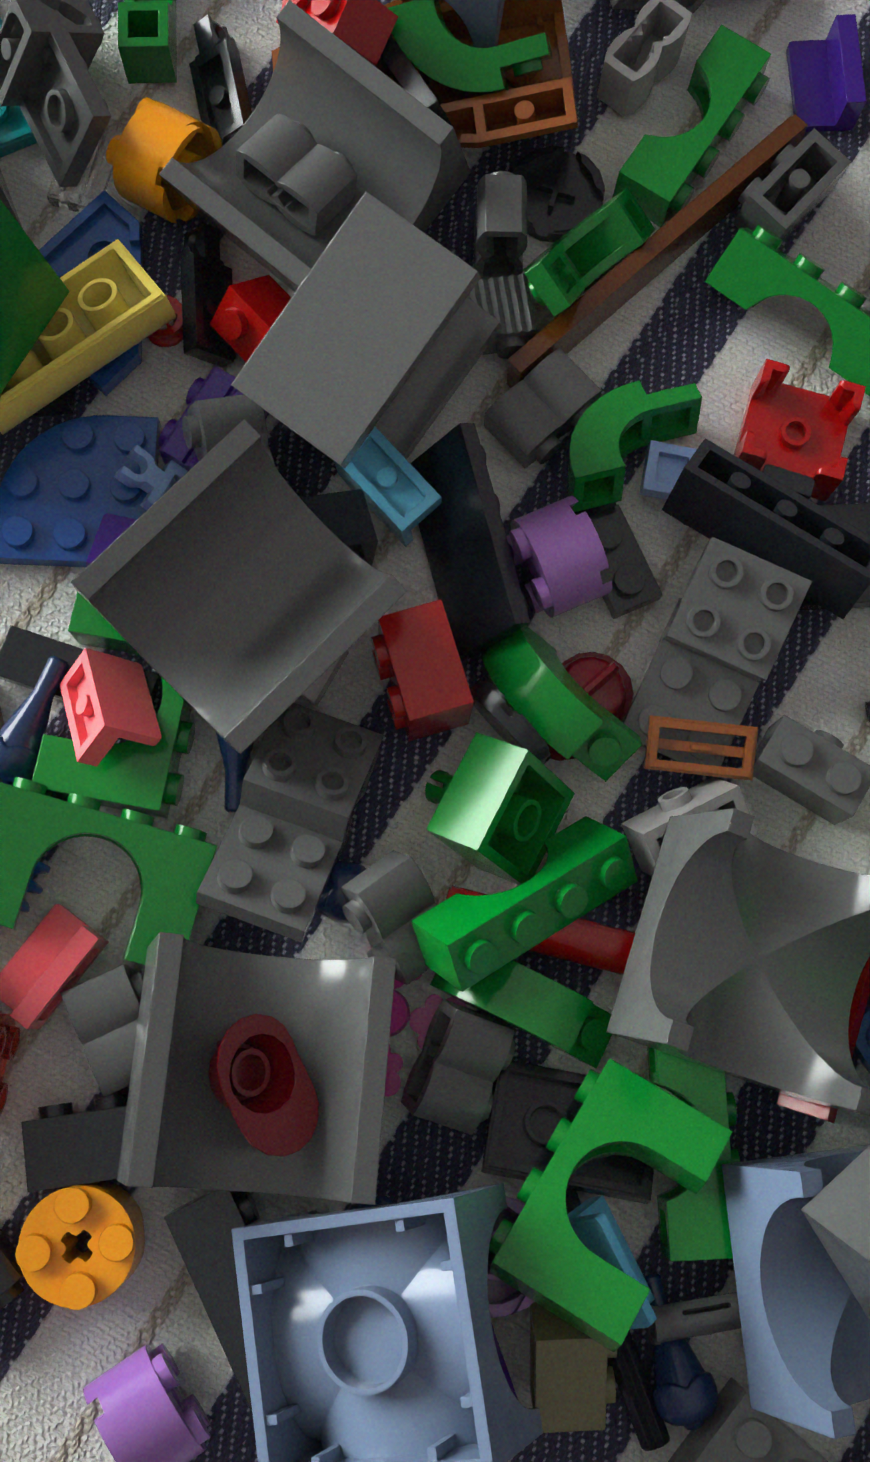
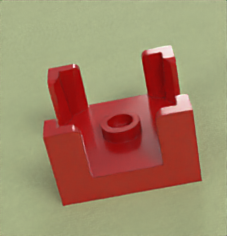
(798, 427)

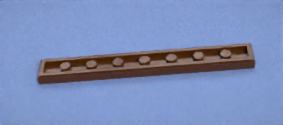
(655, 254)

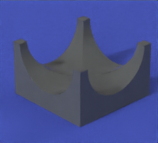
(748, 961)

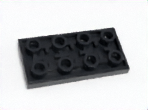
(469, 544)

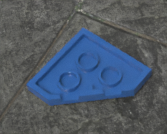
(80, 239)

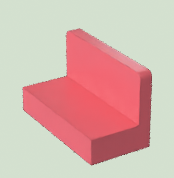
(106, 702)
(48, 965)

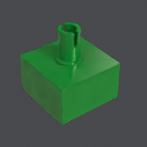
(498, 808)

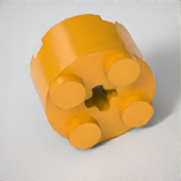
(146, 147)
(49, 1244)

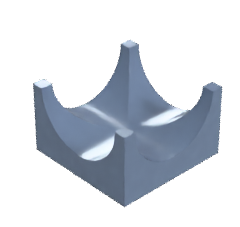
(797, 1314)
(377, 1335)

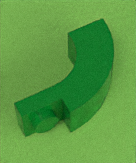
(468, 69)
(587, 252)
(618, 426)
(556, 705)
(540, 1009)

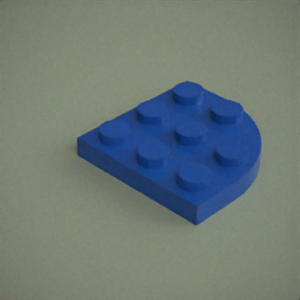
(66, 485)

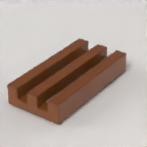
(654, 743)

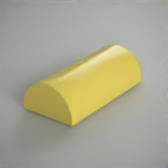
(102, 317)

